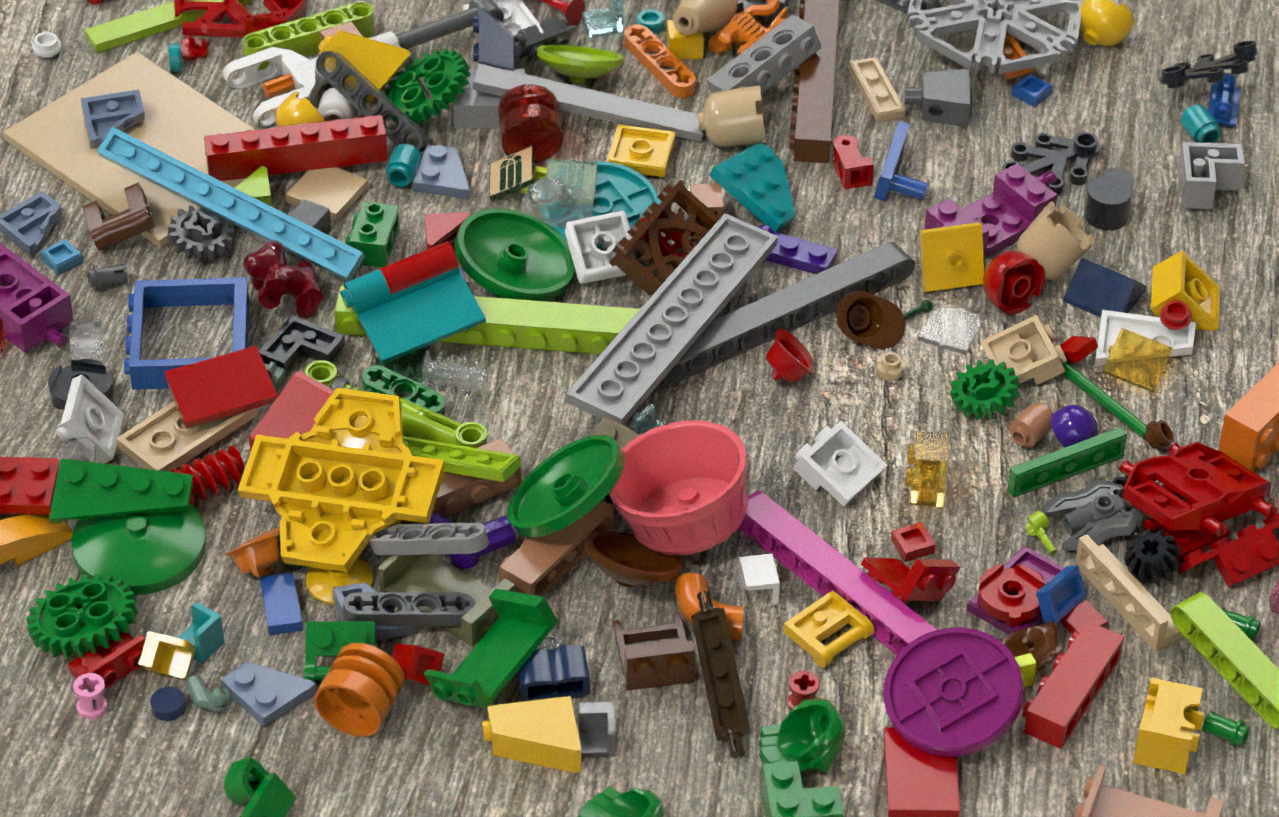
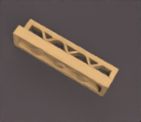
(1126, 594)

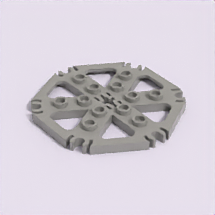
(1013, 17)

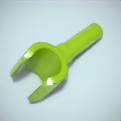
(1036, 526)

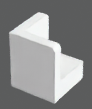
(759, 573)

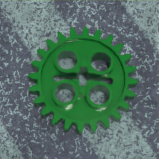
(444, 76)
(82, 615)

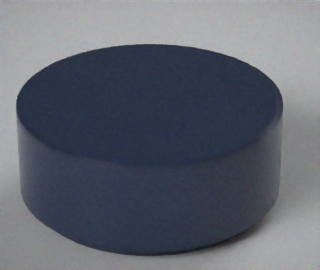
(168, 703)

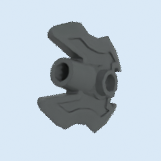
(1093, 512)

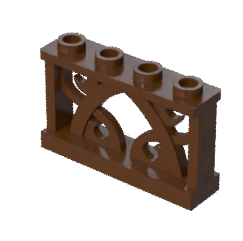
(651, 226)

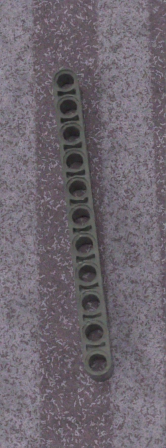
(790, 309)

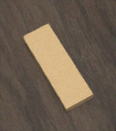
(877, 89)

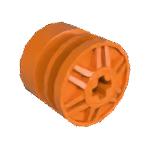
(359, 689)

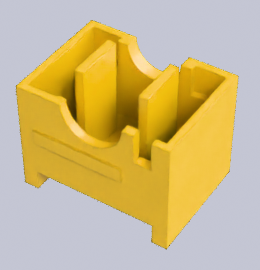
(1169, 726)

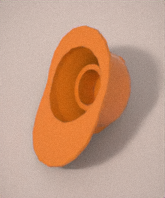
(257, 554)

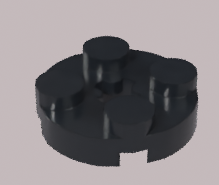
(93, 370)

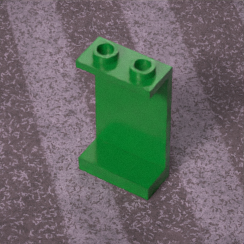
(500, 653)

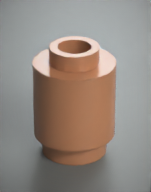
(1031, 425)

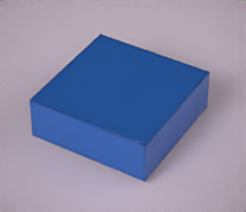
(1032, 90)

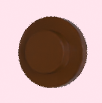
(1159, 435)

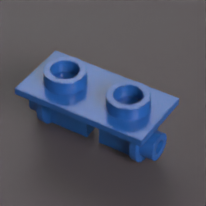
(1224, 101)

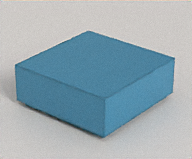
(61, 257)

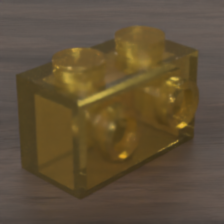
(929, 468)

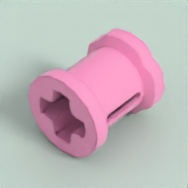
(96, 688)

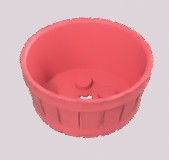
(683, 486)

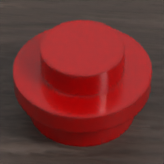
(1175, 315)

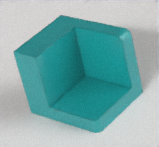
(204, 632)

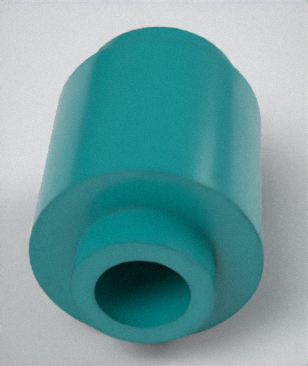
(1200, 124)
(403, 165)

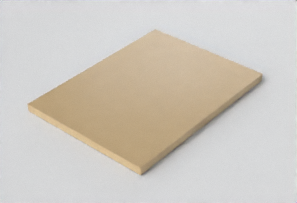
(173, 123)

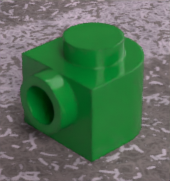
(243, 780)

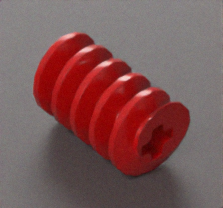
(214, 471)

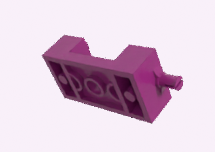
(1010, 208)
(31, 305)

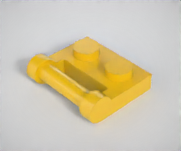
(821, 621)

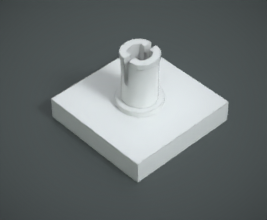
(91, 416)

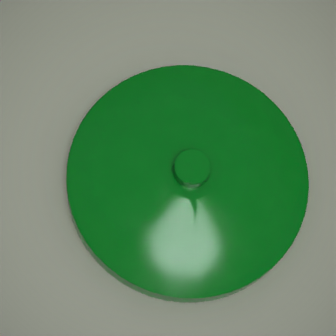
(514, 255)
(566, 486)
(141, 549)

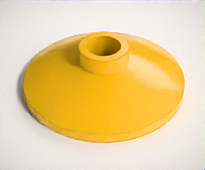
(322, 581)

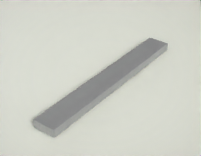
(594, 103)

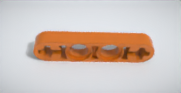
(664, 58)

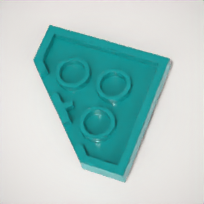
(759, 183)

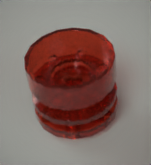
(530, 118)

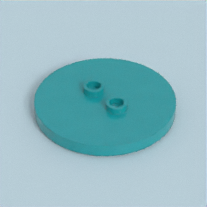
(619, 190)

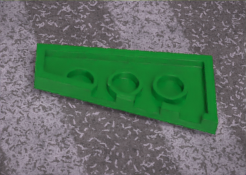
(102, 490)

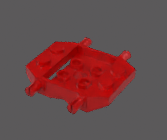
(1207, 478)

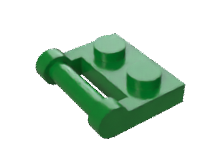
(328, 638)

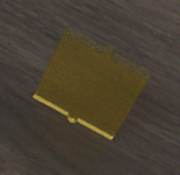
(1137, 360)

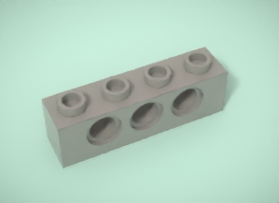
(768, 57)

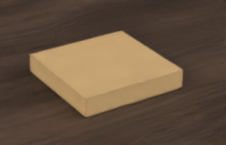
(328, 188)

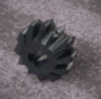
(1152, 556)

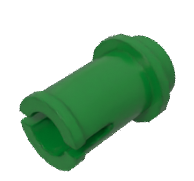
(1248, 625)
(1226, 729)

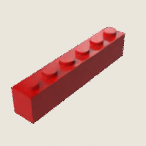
(296, 148)

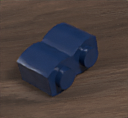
(555, 674)

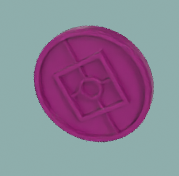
(953, 691)

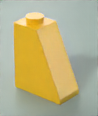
(372, 58)
(535, 733)

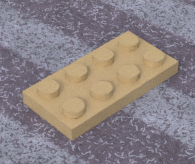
(165, 443)

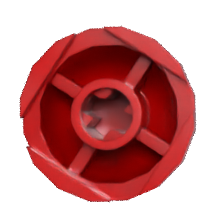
(1013, 281)

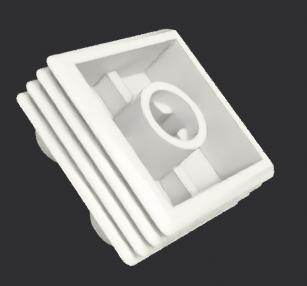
(585, 235)

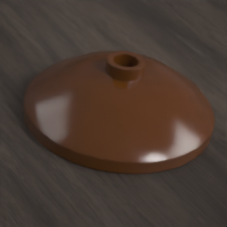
(630, 561)

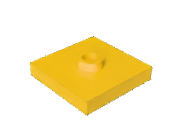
(642, 149)
(952, 257)

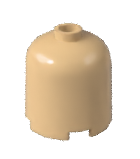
(734, 117)
(1055, 240)

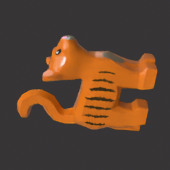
(744, 29)

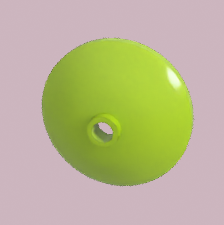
(579, 61)

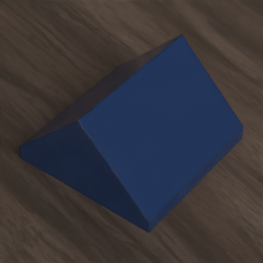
(1100, 289)

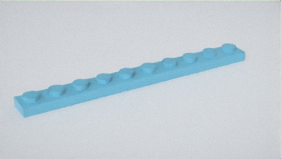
(230, 204)

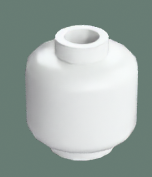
(335, 106)

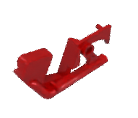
(241, 20)

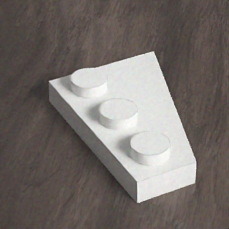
(1147, 326)

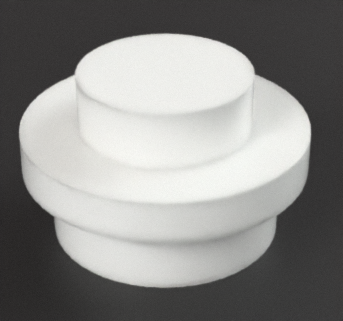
(46, 45)

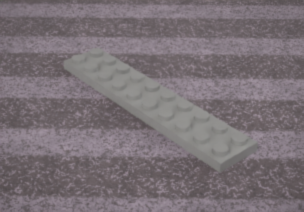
(672, 320)

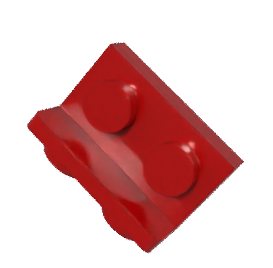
(111, 663)

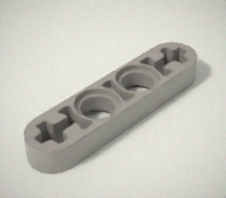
(430, 539)

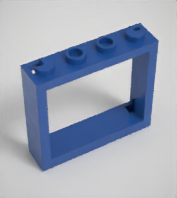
(180, 292)

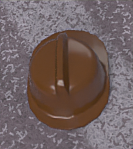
(870, 320)

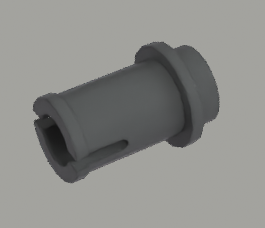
(106, 275)

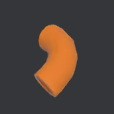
(686, 591)

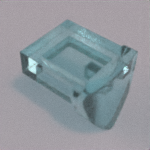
(604, 21)

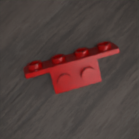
(1243, 557)

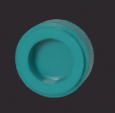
(652, 19)
(175, 57)

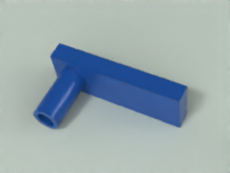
(893, 181)

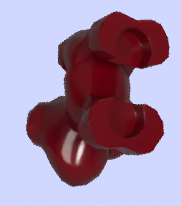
(274, 279)

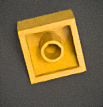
(1185, 281)

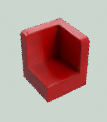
(416, 661)

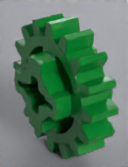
(985, 389)

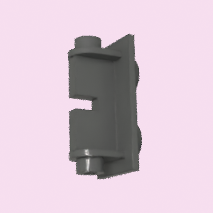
(554, 33)

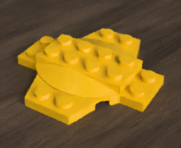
(342, 480)

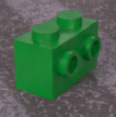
(375, 232)

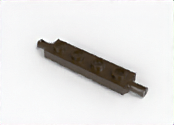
(720, 674)

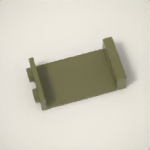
(435, 575)

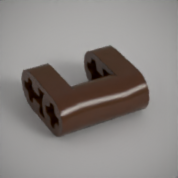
(122, 225)

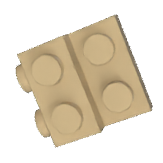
(1027, 350)

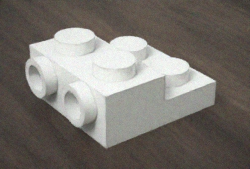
(838, 463)

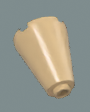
(703, 15)

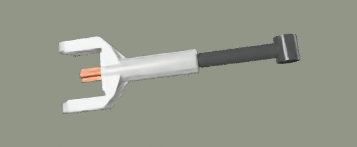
(302, 75)

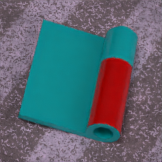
(413, 302)

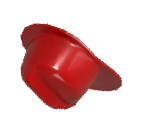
(788, 358)

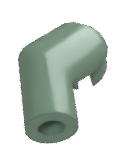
(205, 699)

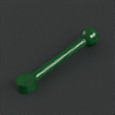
(925, 306)

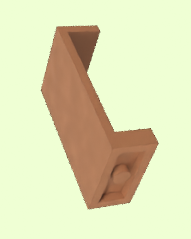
(1114, 802)

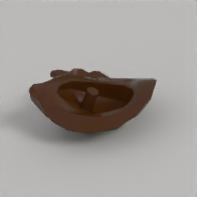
(1037, 640)

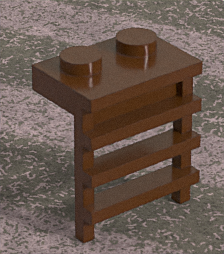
(658, 661)

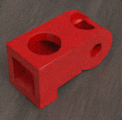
(850, 165)

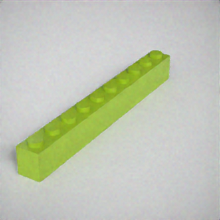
(526, 325)

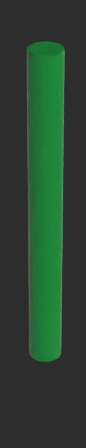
(1104, 399)

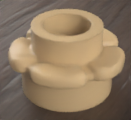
(890, 366)

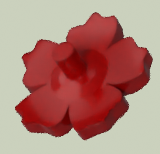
(194, 48)

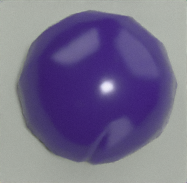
(1073, 425)

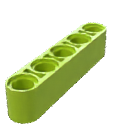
(304, 34)
(1230, 653)

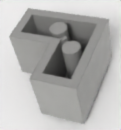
(1207, 169)

